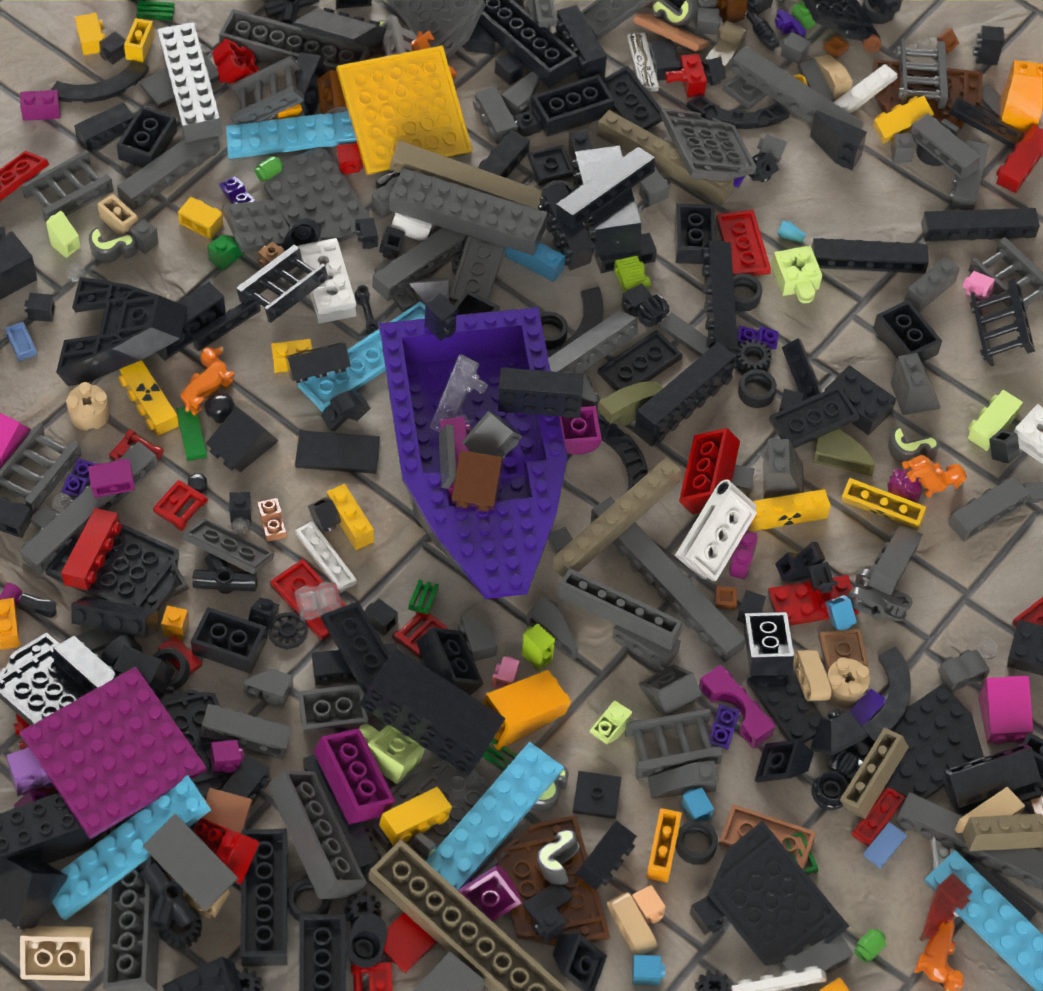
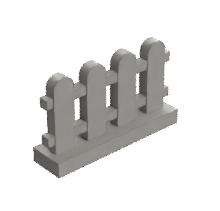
(396, 38)

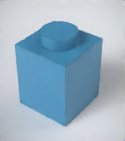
(841, 612)
(697, 805)
(647, 970)

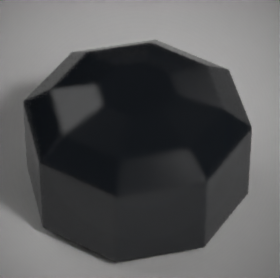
(198, 482)

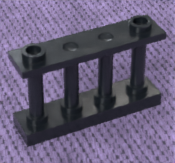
(278, 269)
(1020, 325)

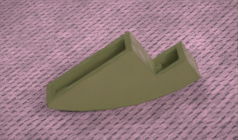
(625, 402)
(843, 452)

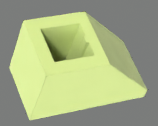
(62, 234)
(612, 723)

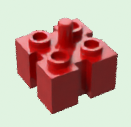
(233, 62)

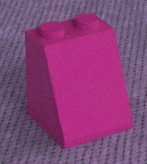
(11, 437)
(1006, 709)

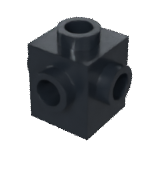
(765, 166)

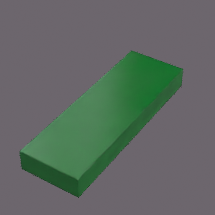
(191, 435)

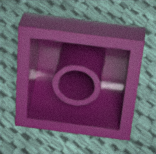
(582, 433)
(492, 893)

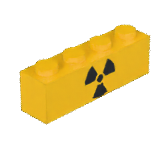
(148, 397)
(884, 504)
(790, 510)

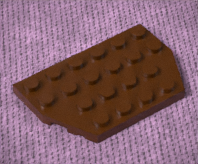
(960, 83)
(582, 913)

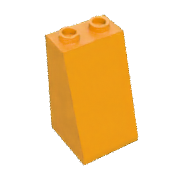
(1022, 96)
(527, 706)

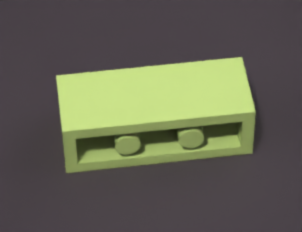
(997, 416)

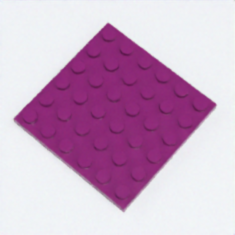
(112, 752)

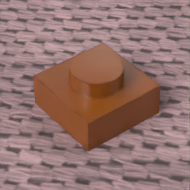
(950, 39)
(836, 46)
(726, 597)

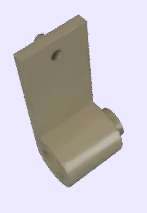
(729, 42)

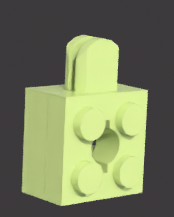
(797, 272)
(392, 751)

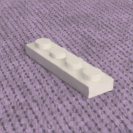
(866, 89)
(788, 980)

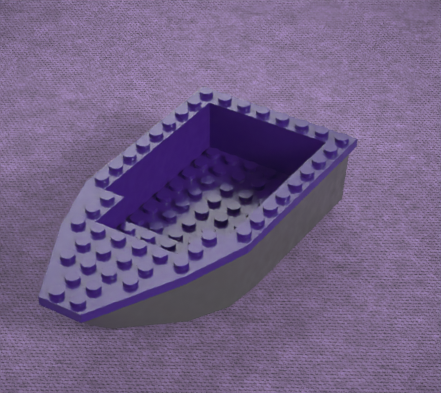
(499, 546)

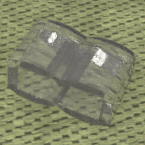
(317, 600)

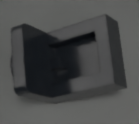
(821, 577)
(263, 611)

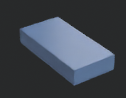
(21, 341)
(884, 845)

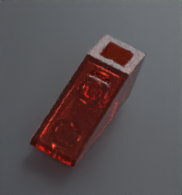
(945, 901)

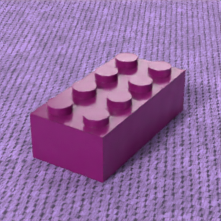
(354, 776)

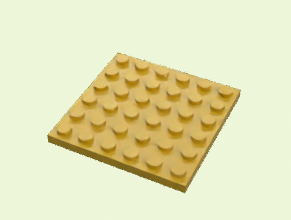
(403, 100)

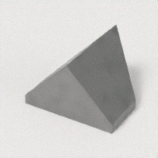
(430, 288)

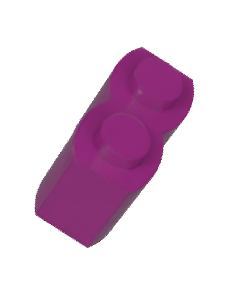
(743, 555)

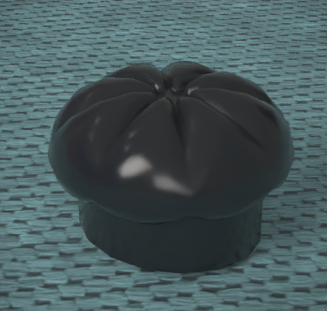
(828, 790)

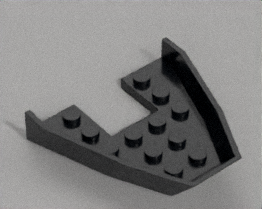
(131, 329)

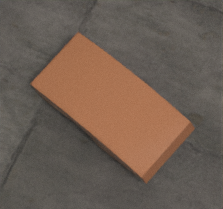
(272, 520)

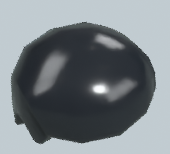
(219, 406)

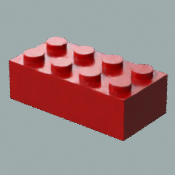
(709, 463)

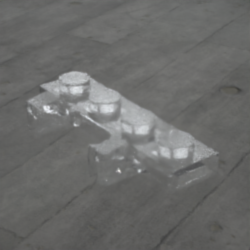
(460, 383)

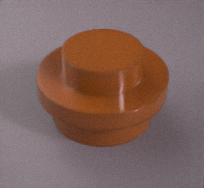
(872, 44)

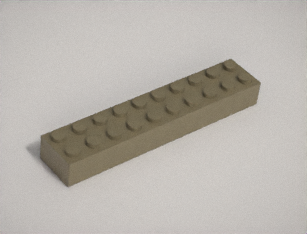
(457, 923)

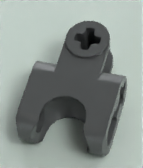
(877, 603)

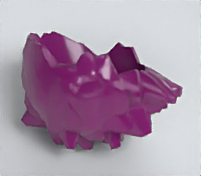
(903, 487)

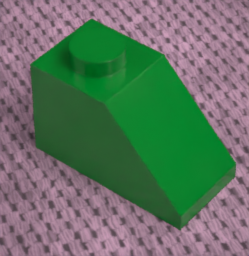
(224, 251)

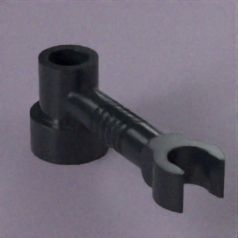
(363, 299)

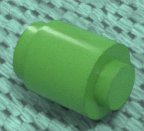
(268, 168)
(870, 945)

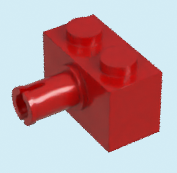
(691, 75)

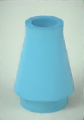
(791, 232)

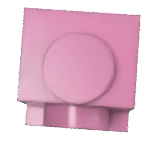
(980, 285)
(505, 672)

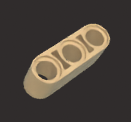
(811, 675)
(632, 924)

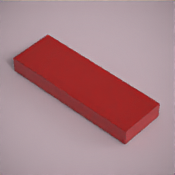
(879, 816)

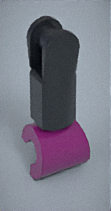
(28, 602)

